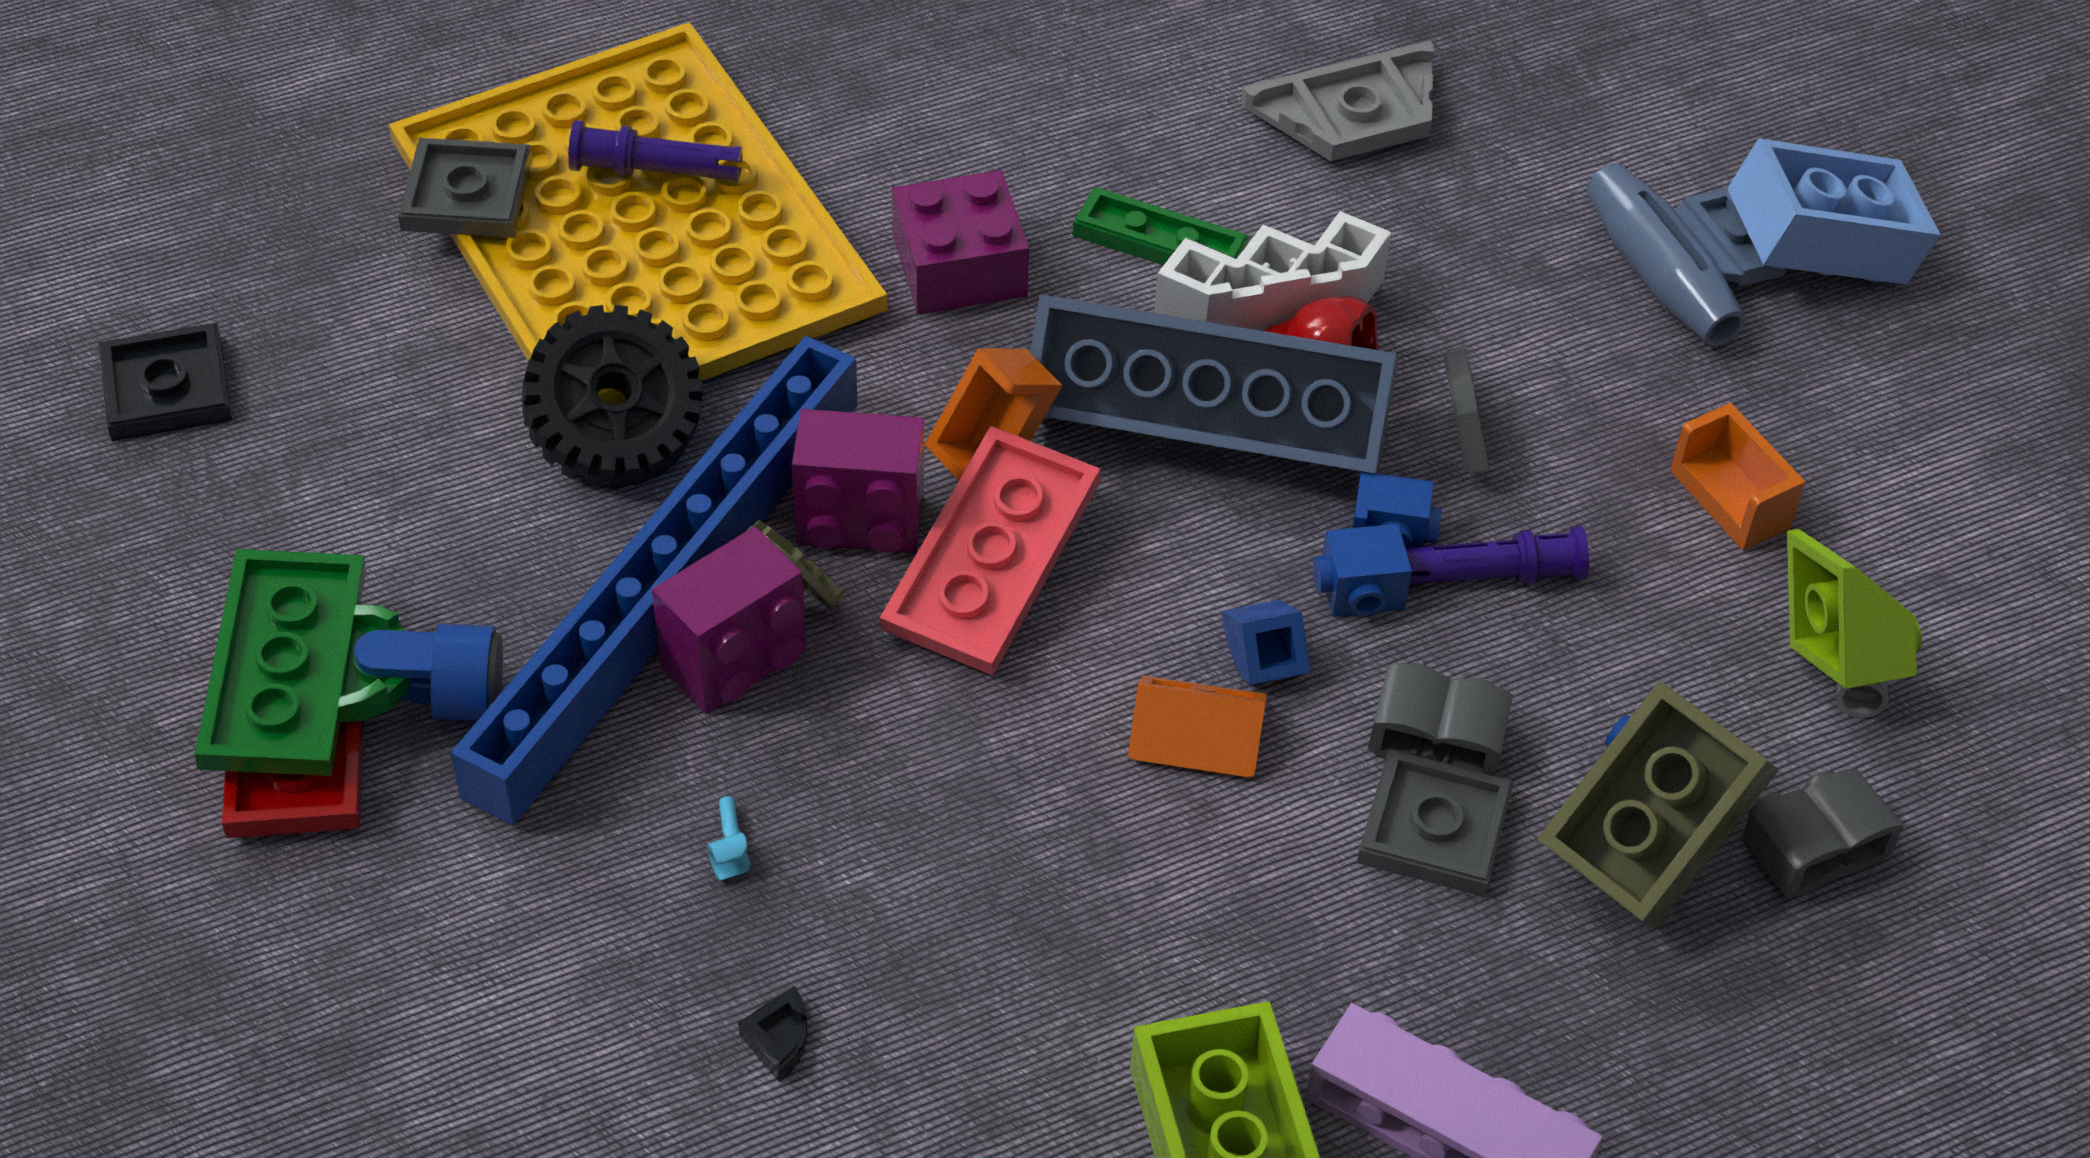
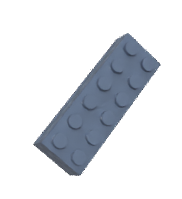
(1216, 383)

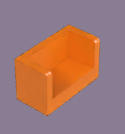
(996, 390)
(1737, 476)

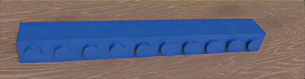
(613, 627)

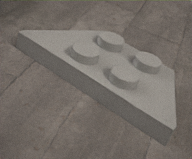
(1351, 103)

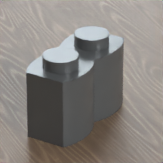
(1441, 717)
(1820, 831)

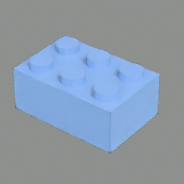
(1832, 212)

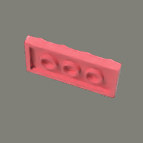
(990, 550)

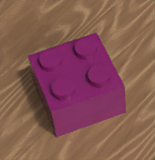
(960, 242)
(858, 480)
(730, 620)

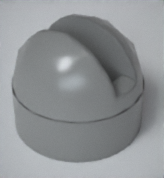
(1863, 700)

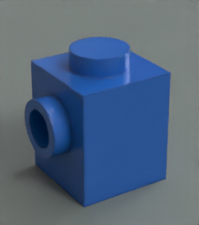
(1363, 570)

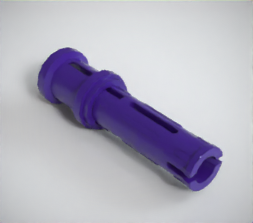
(627, 151)
(1522, 557)

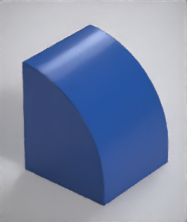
(1266, 641)

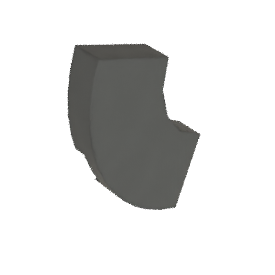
(1466, 410)

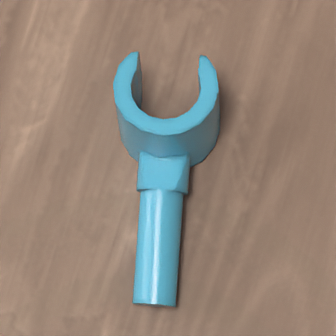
(729, 854)

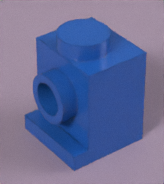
(1398, 501)

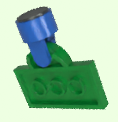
(307, 656)

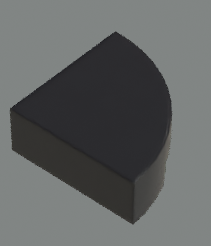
(777, 1033)

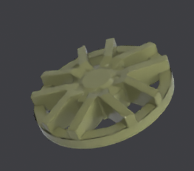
(814, 579)

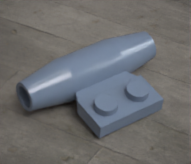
(1682, 251)

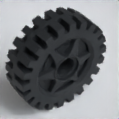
(604, 438)

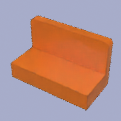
(1197, 726)

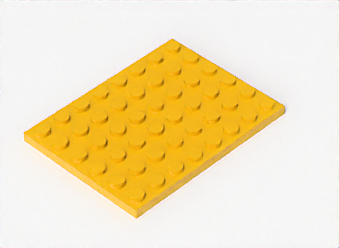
(713, 258)

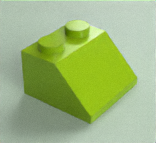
(1846, 619)

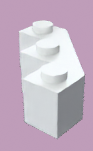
(1273, 275)

